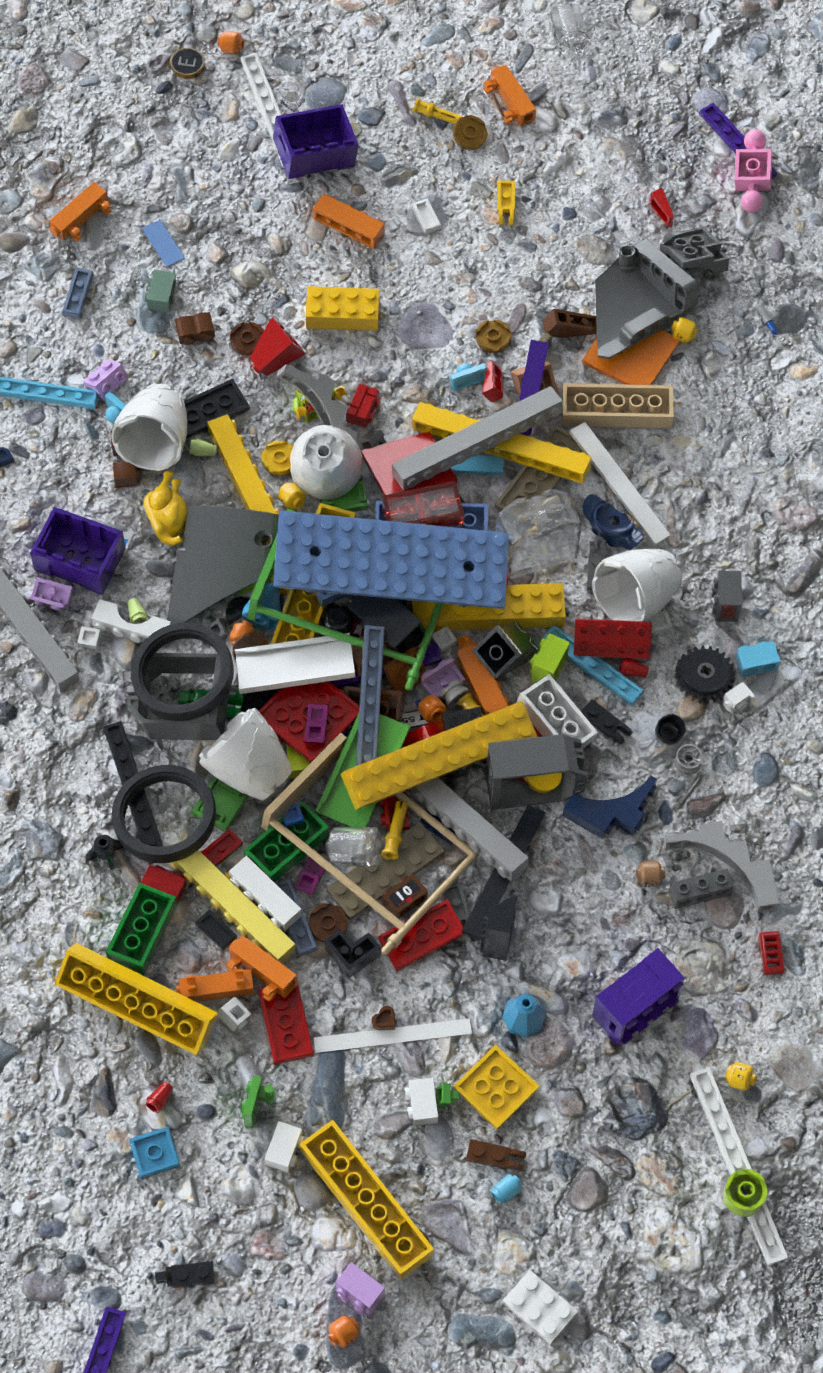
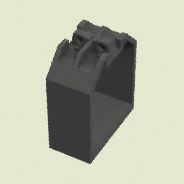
(180, 730)
(533, 758)

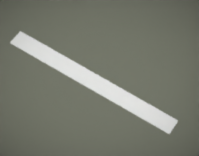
(399, 1035)

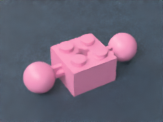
(753, 170)

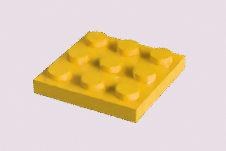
(496, 1087)

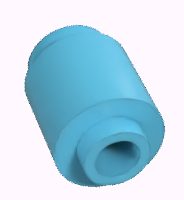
(506, 1189)

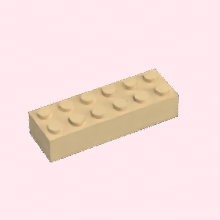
(617, 405)

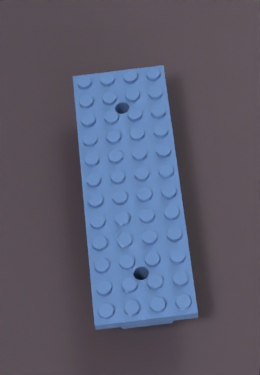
(391, 560)

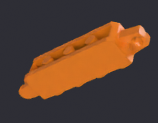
(480, 681)

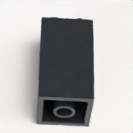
(401, 626)

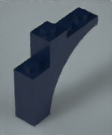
(602, 815)

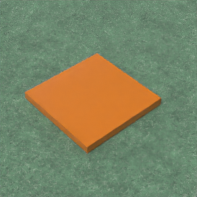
(636, 364)

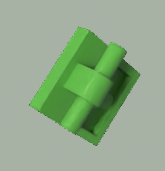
(255, 1093)

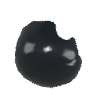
(670, 729)

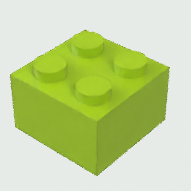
(550, 658)

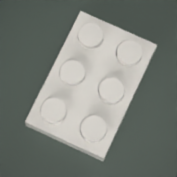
(540, 1307)

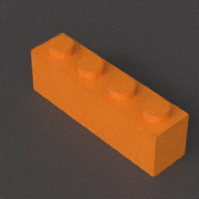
(348, 220)

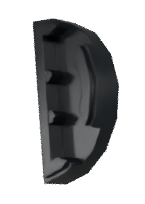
(235, 609)

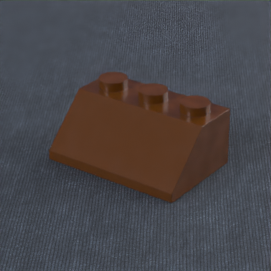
(391, 700)

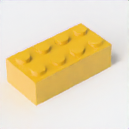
(342, 308)

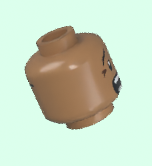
(650, 874)

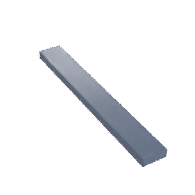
(370, 694)

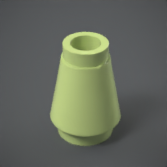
(202, 448)
(136, 612)

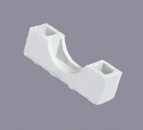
(107, 618)

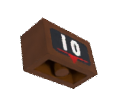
(404, 896)

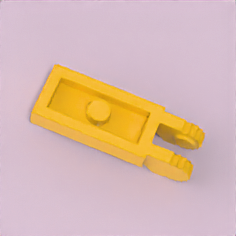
(505, 200)

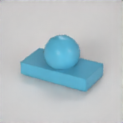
(467, 376)
(115, 407)

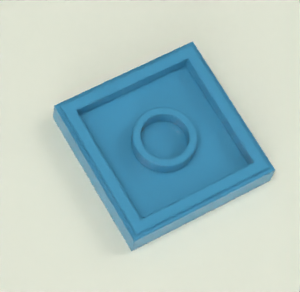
(154, 1152)

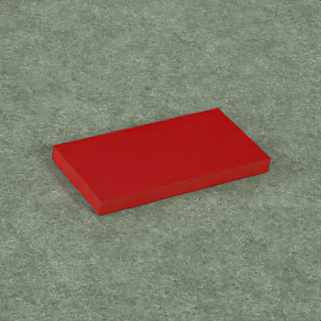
(433, 931)
(286, 1027)

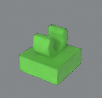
(445, 1096)

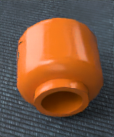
(231, 42)
(240, 629)
(431, 708)
(343, 1331)

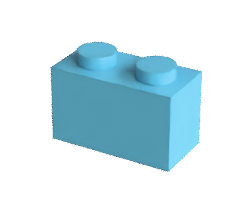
(757, 658)

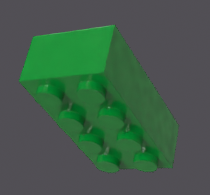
(277, 854)
(141, 928)

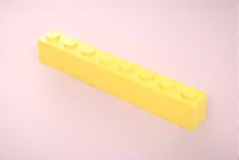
(235, 906)

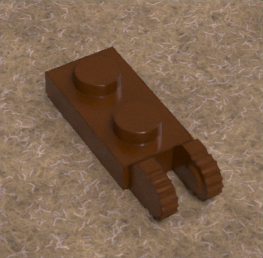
(494, 1155)

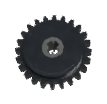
(705, 674)

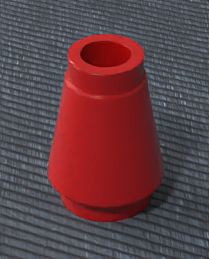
(633, 668)
(159, 1098)

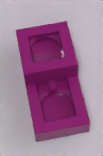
(316, 723)
(310, 876)

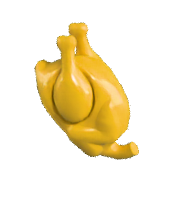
(167, 510)

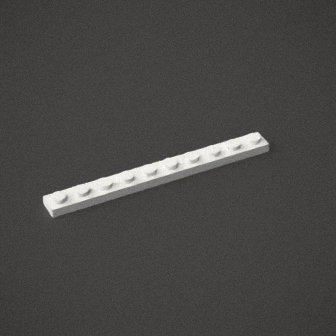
(736, 1160)

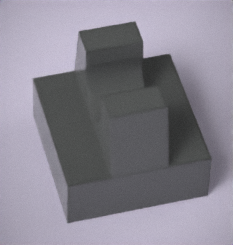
(373, 439)

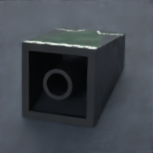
(505, 649)

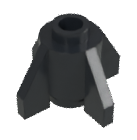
(104, 849)

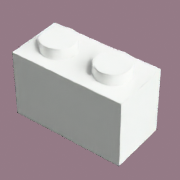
(422, 1101)
(284, 1146)

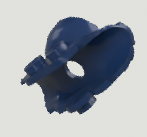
(622, 535)

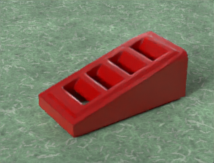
(661, 206)
(493, 382)
(770, 936)

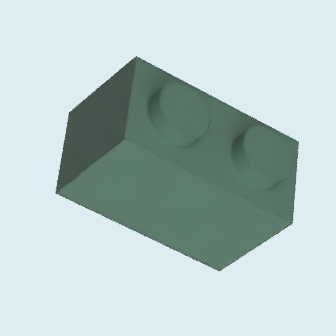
(161, 290)

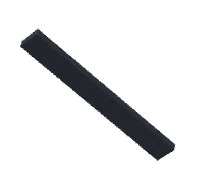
(126, 769)
(496, 883)

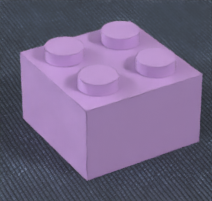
(359, 1290)

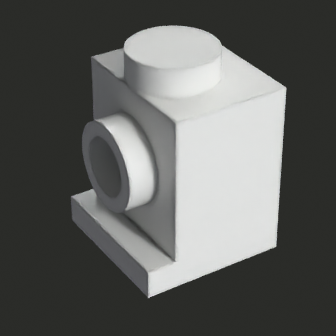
(738, 698)
(234, 1014)

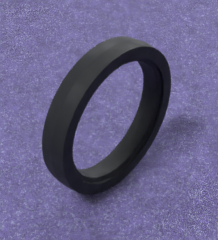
(164, 636)
(155, 775)

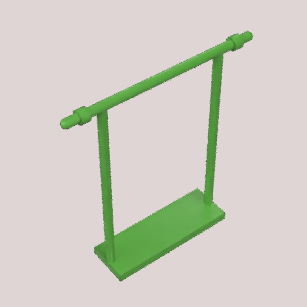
(260, 591)

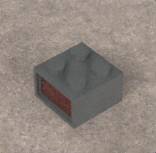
(727, 596)

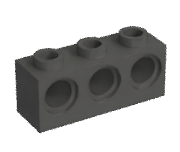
(701, 888)

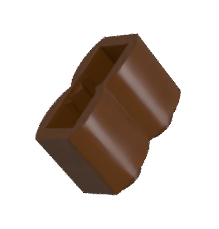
(195, 328)

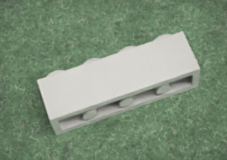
(265, 893)

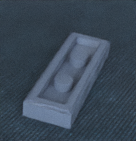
(77, 293)

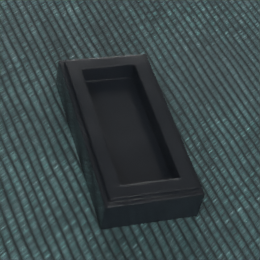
(216, 930)

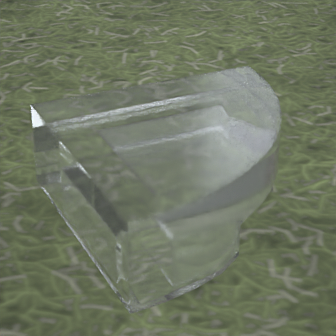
(292, 102)

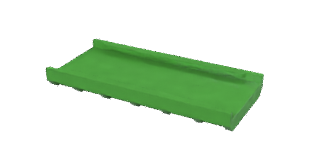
(335, 801)

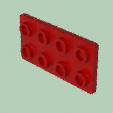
(612, 638)

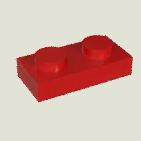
(222, 847)

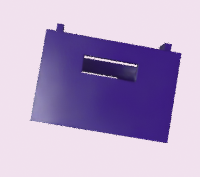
(310, 131)
(87, 539)
(638, 997)

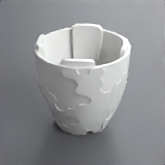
(152, 428)
(327, 475)
(636, 583)
(248, 756)

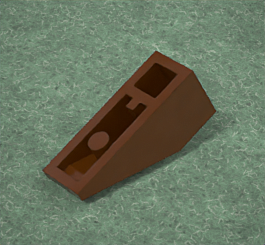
(569, 324)

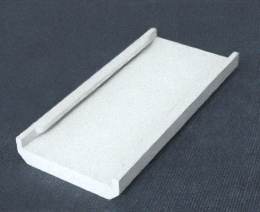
(293, 664)

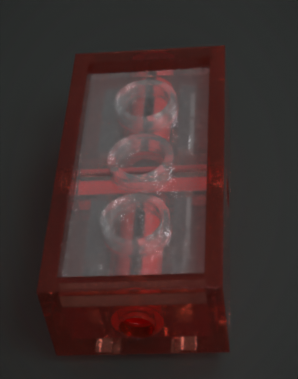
(427, 505)

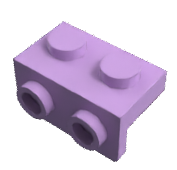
(106, 378)
(52, 593)
(436, 679)

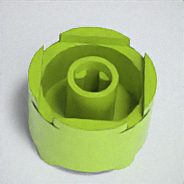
(745, 1204)

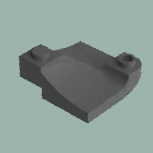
(695, 249)

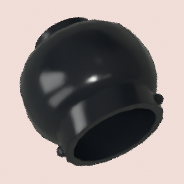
(338, 620)

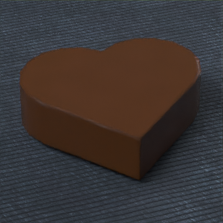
(384, 1019)

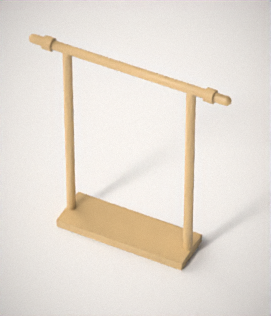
(296, 791)

